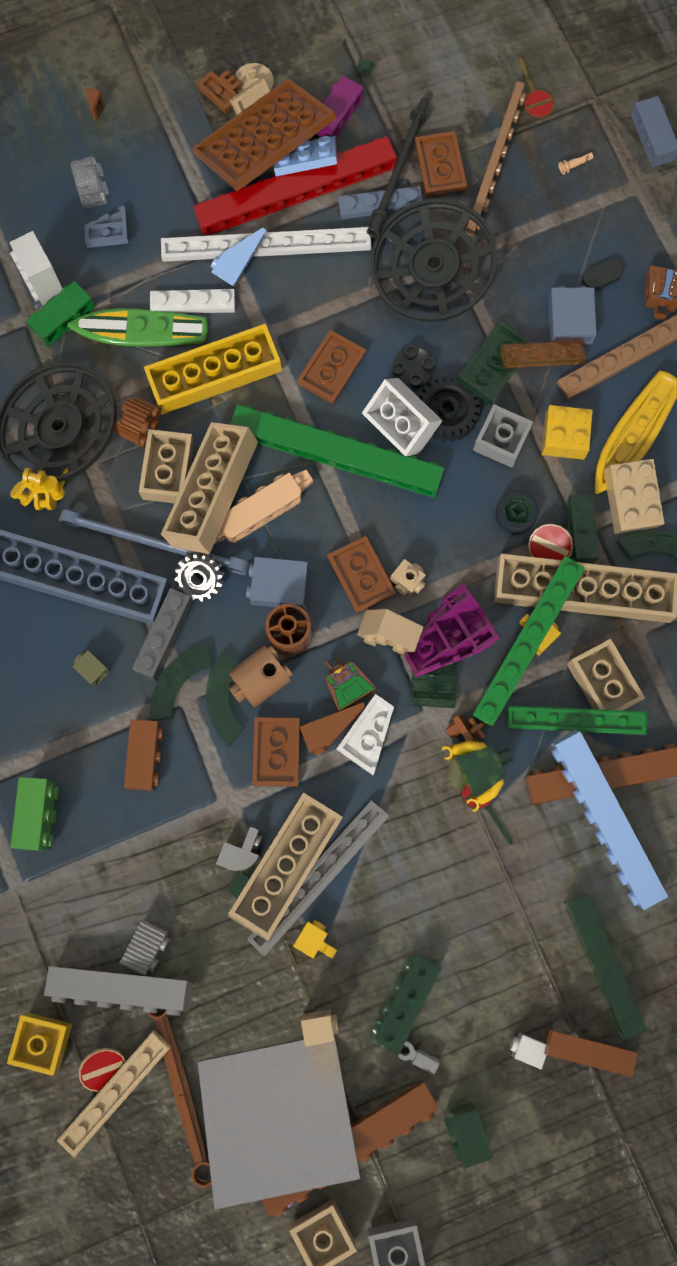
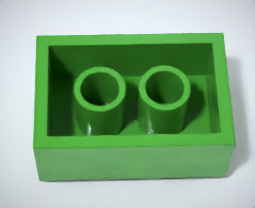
(34, 814)

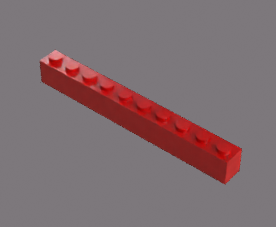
(294, 188)

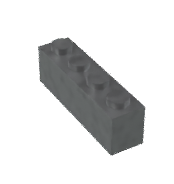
(162, 635)

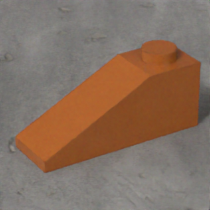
(325, 731)

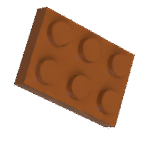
(440, 163)
(331, 367)
(361, 575)
(276, 752)

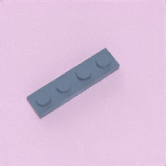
(363, 204)

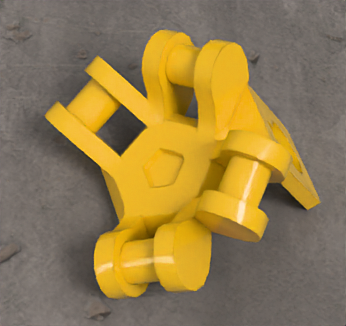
(37, 485)

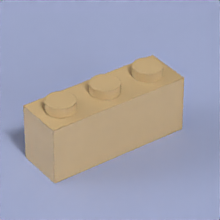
(319, 1027)

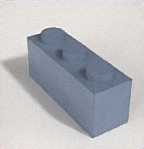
(655, 131)

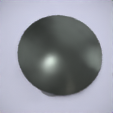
(413, 366)

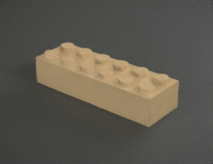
(209, 487)
(285, 866)

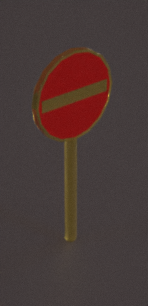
(538, 102)

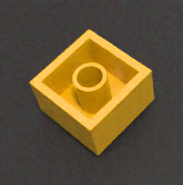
(566, 432)
(39, 1043)

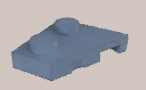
(107, 230)

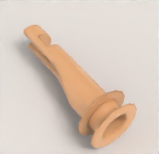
(566, 166)

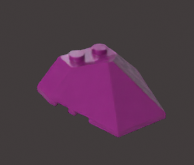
(452, 633)

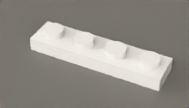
(193, 301)

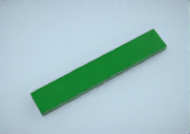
(578, 719)

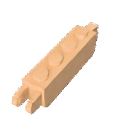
(263, 506)

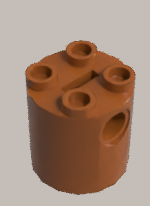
(291, 641)

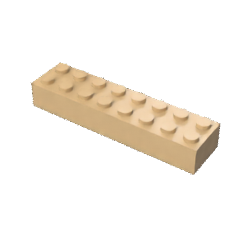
(598, 591)

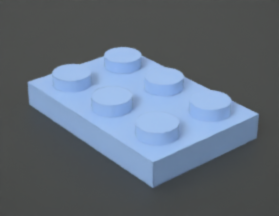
(309, 156)

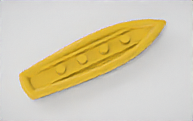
(638, 426)

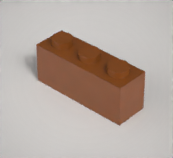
(143, 755)

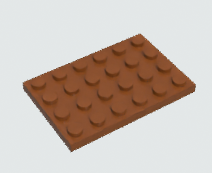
(263, 134)

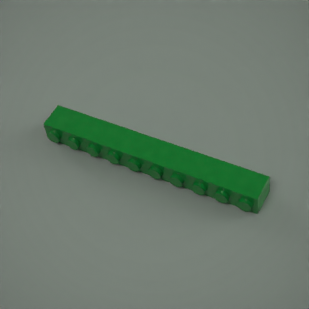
(340, 452)

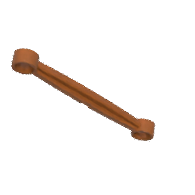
(183, 1097)

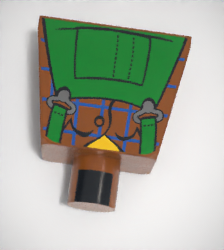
(347, 684)

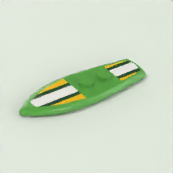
(141, 327)

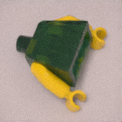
(480, 769)

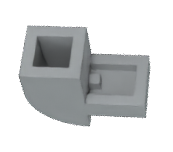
(241, 859)

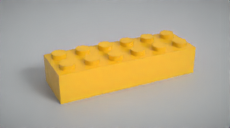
(213, 368)

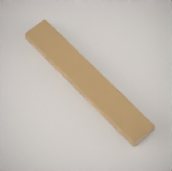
(114, 1093)

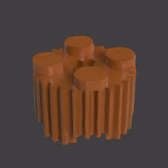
(137, 419)

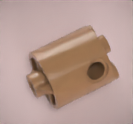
(252, 682)

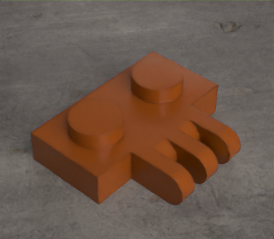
(220, 88)

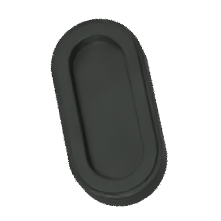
(603, 274)

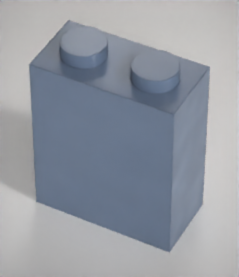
(572, 314)
(277, 582)

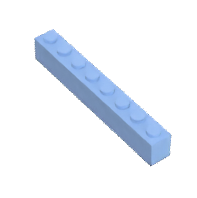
(609, 820)

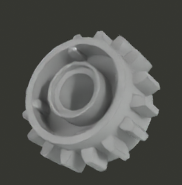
(207, 568)

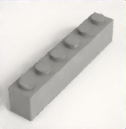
(118, 989)

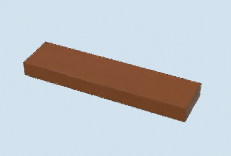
(590, 1053)

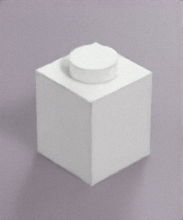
(528, 1050)

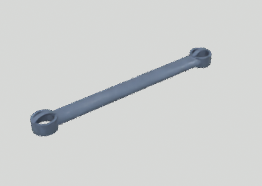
(75, 520)

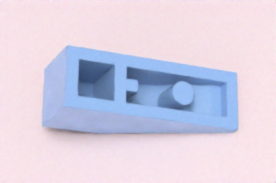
(235, 260)

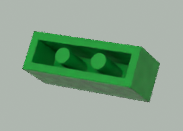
(51, 320)

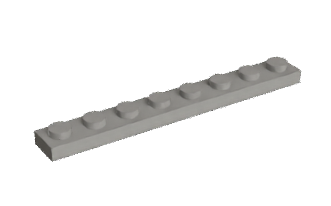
(326, 870)

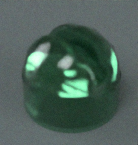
(365, 65)

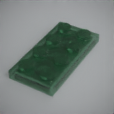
(485, 370)

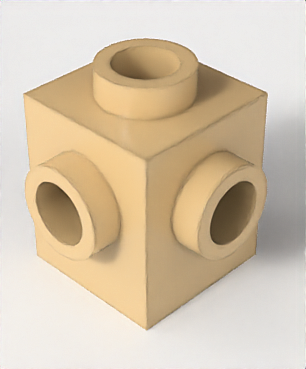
(408, 571)

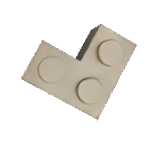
(389, 628)

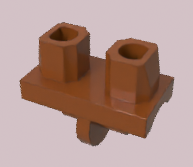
(461, 725)

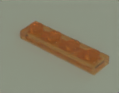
(543, 354)

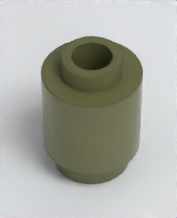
(454, 777)

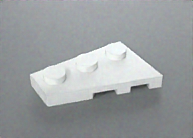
(367, 735)

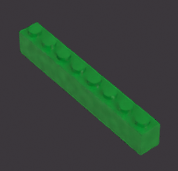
(528, 641)

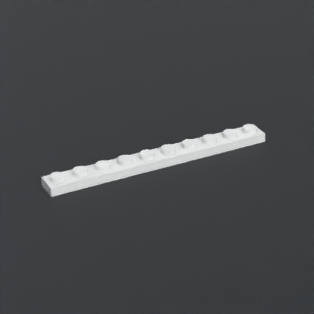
(272, 244)

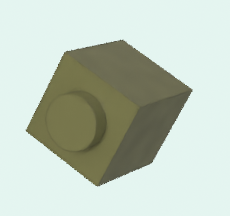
(90, 668)

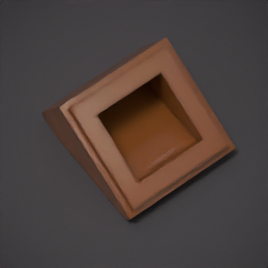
(95, 102)

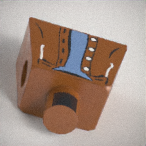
(661, 290)

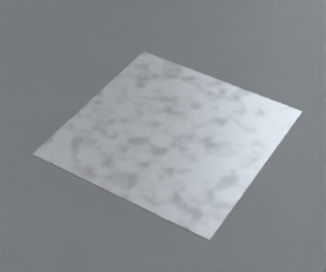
(276, 1122)

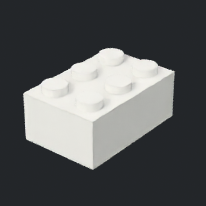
(35, 268)
(401, 416)

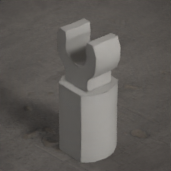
(420, 1059)

